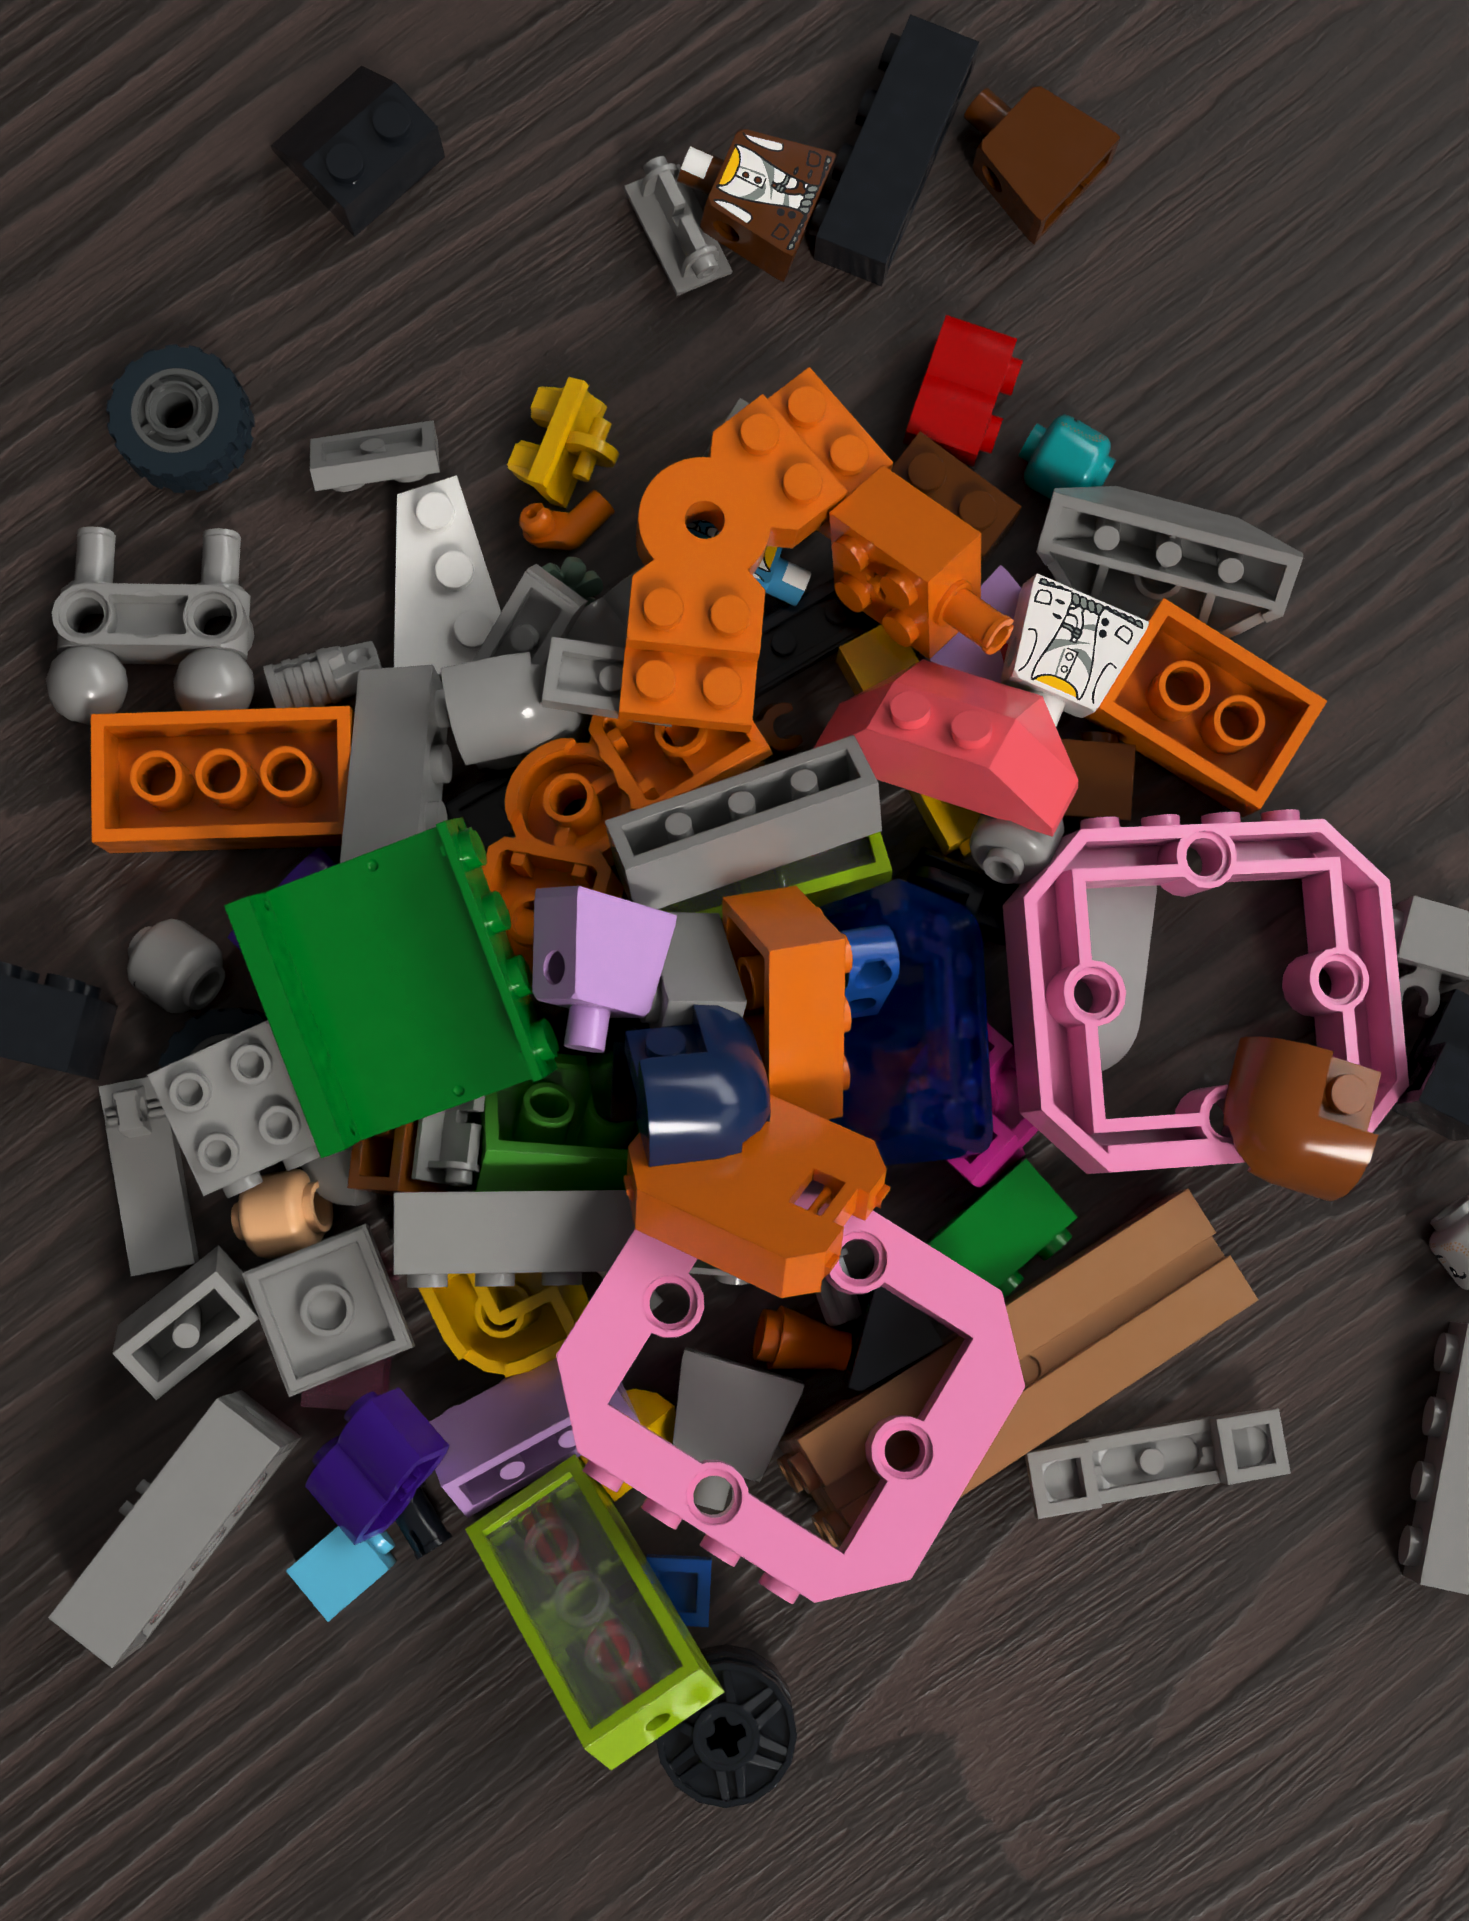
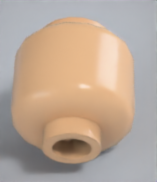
(281, 1214)

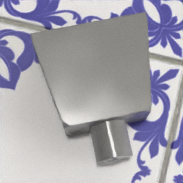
(730, 1416)

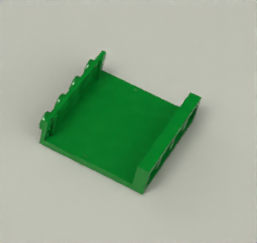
(393, 986)

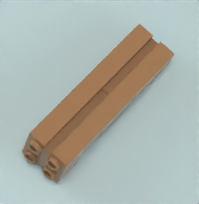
(1078, 1343)

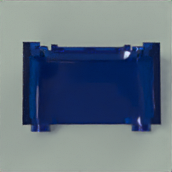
(925, 1056)

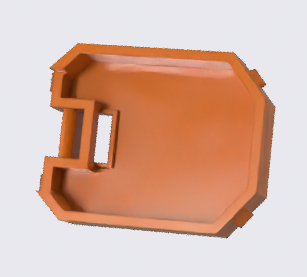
(742, 1206)

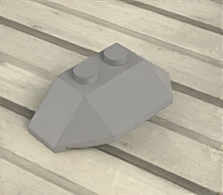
(1151, 548)

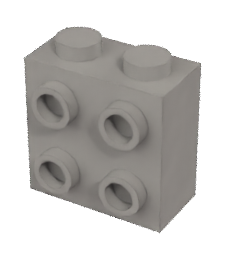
(235, 1111)

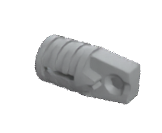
(321, 676)

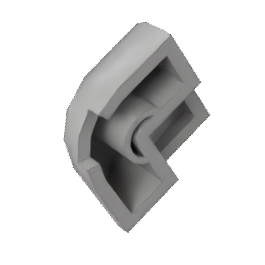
(499, 711)

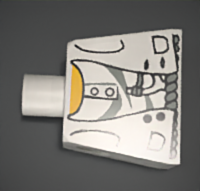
(1068, 646)

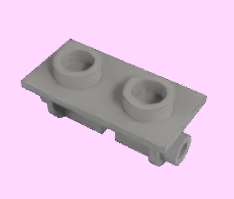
(672, 224)
(449, 1145)

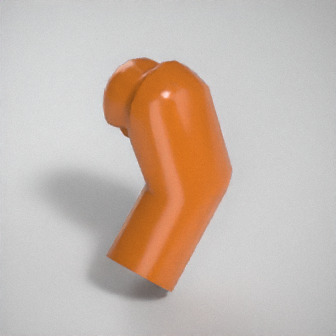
(564, 529)

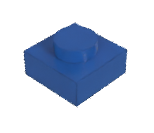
(686, 1584)

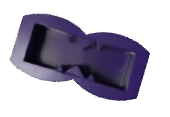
(375, 1464)

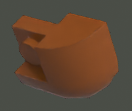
(1301, 1115)

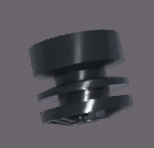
(765, 1742)

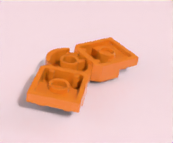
(696, 600)
(617, 773)

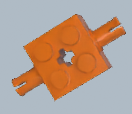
(911, 567)

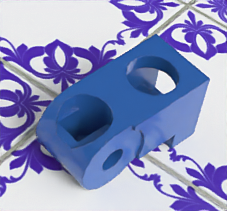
(873, 968)

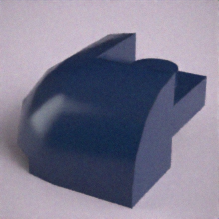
(698, 1087)

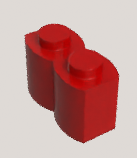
(962, 387)

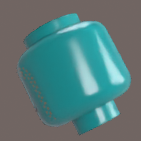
(1065, 456)

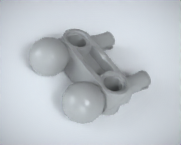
(151, 628)

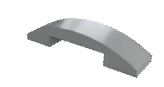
(1156, 1461)

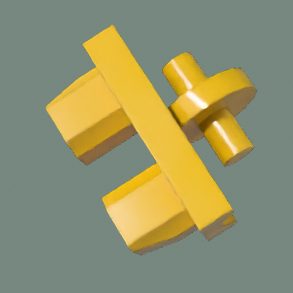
(570, 444)

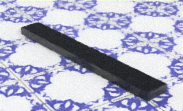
(790, 644)

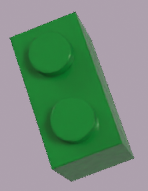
(1007, 1227)

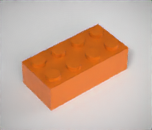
(220, 779)

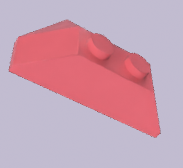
(962, 743)

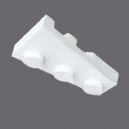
(440, 581)

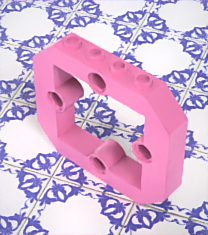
(1051, 950)
(905, 1505)

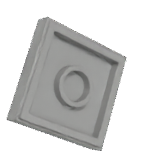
(328, 1309)

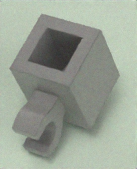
(1432, 947)

